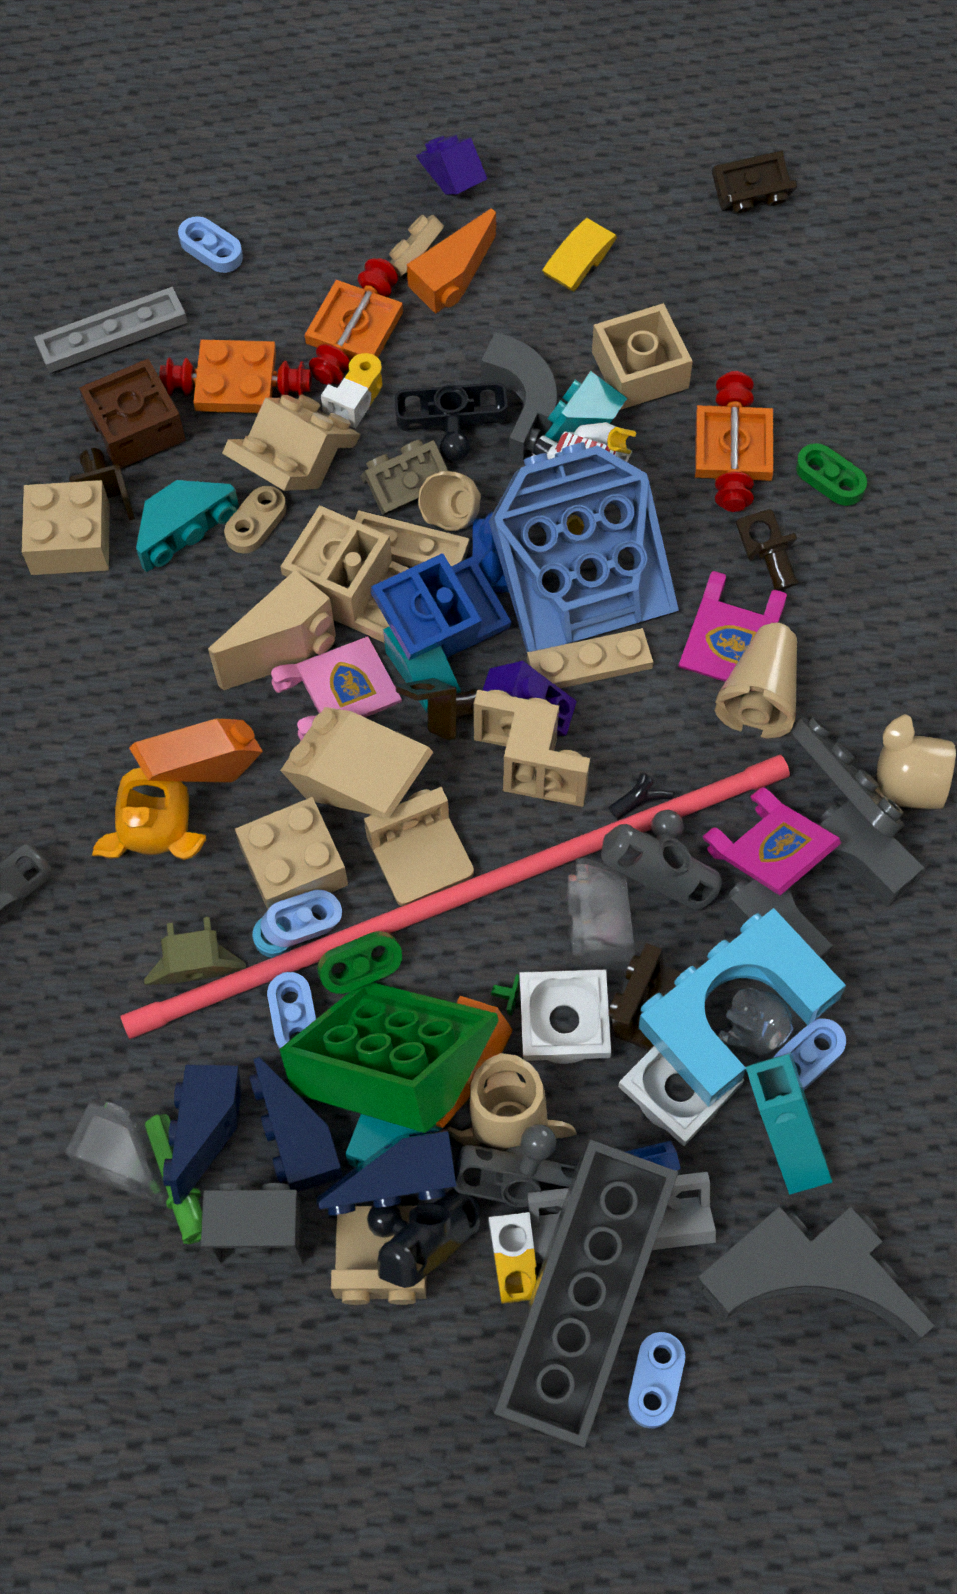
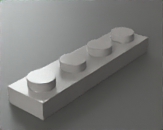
(110, 329)

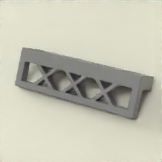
(684, 1222)

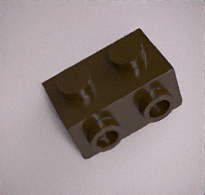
(753, 181)
(646, 978)

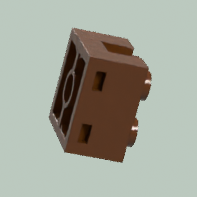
(133, 413)

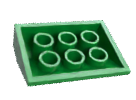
(389, 1054)

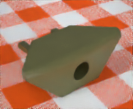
(192, 957)

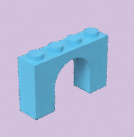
(764, 952)

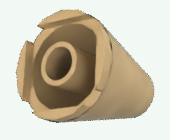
(762, 684)

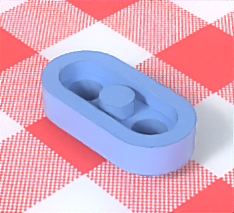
(213, 246)
(297, 918)
(294, 1016)
(807, 1057)
(656, 1379)

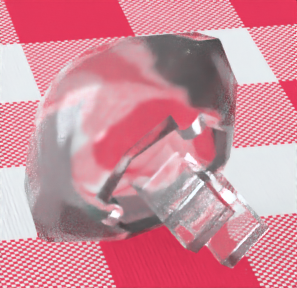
(759, 1023)

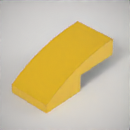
(578, 253)

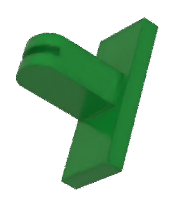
(508, 994)

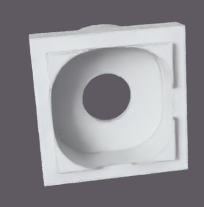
(580, 990)
(647, 1088)

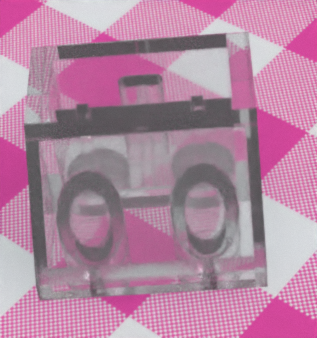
(599, 915)

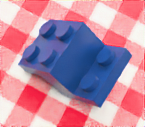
(440, 606)

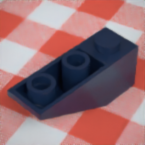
(206, 1120)
(301, 1135)
(402, 1167)

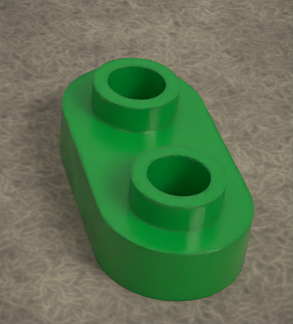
(833, 474)
(359, 964)

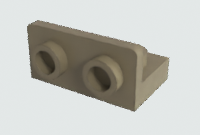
(400, 478)

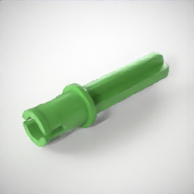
(189, 1212)

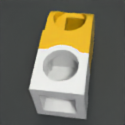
(356, 390)
(513, 1256)

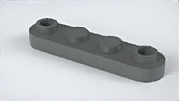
(855, 784)

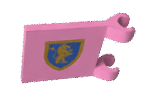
(341, 679)

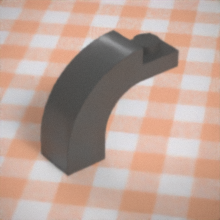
(530, 380)

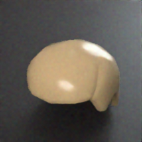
(449, 500)

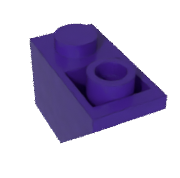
(452, 163)
(524, 682)

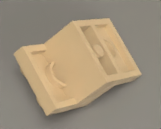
(292, 442)
(344, 563)
(530, 739)

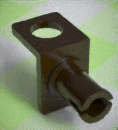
(111, 477)
(771, 551)
(443, 704)

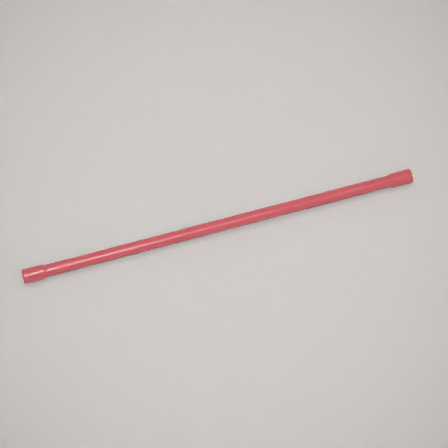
(160, 1013)

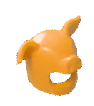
(149, 822)

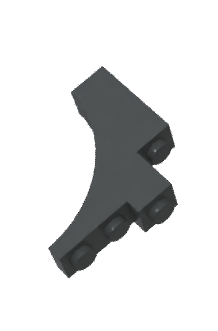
(836, 1264)

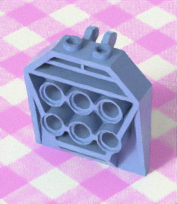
(582, 485)

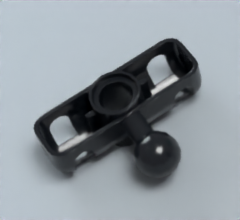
(436, 414)
(427, 1239)

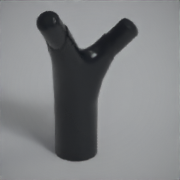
(637, 796)

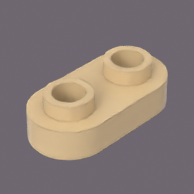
(423, 233)
(257, 517)

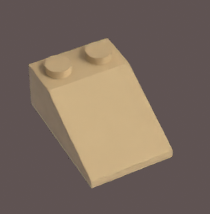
(280, 630)
(355, 763)

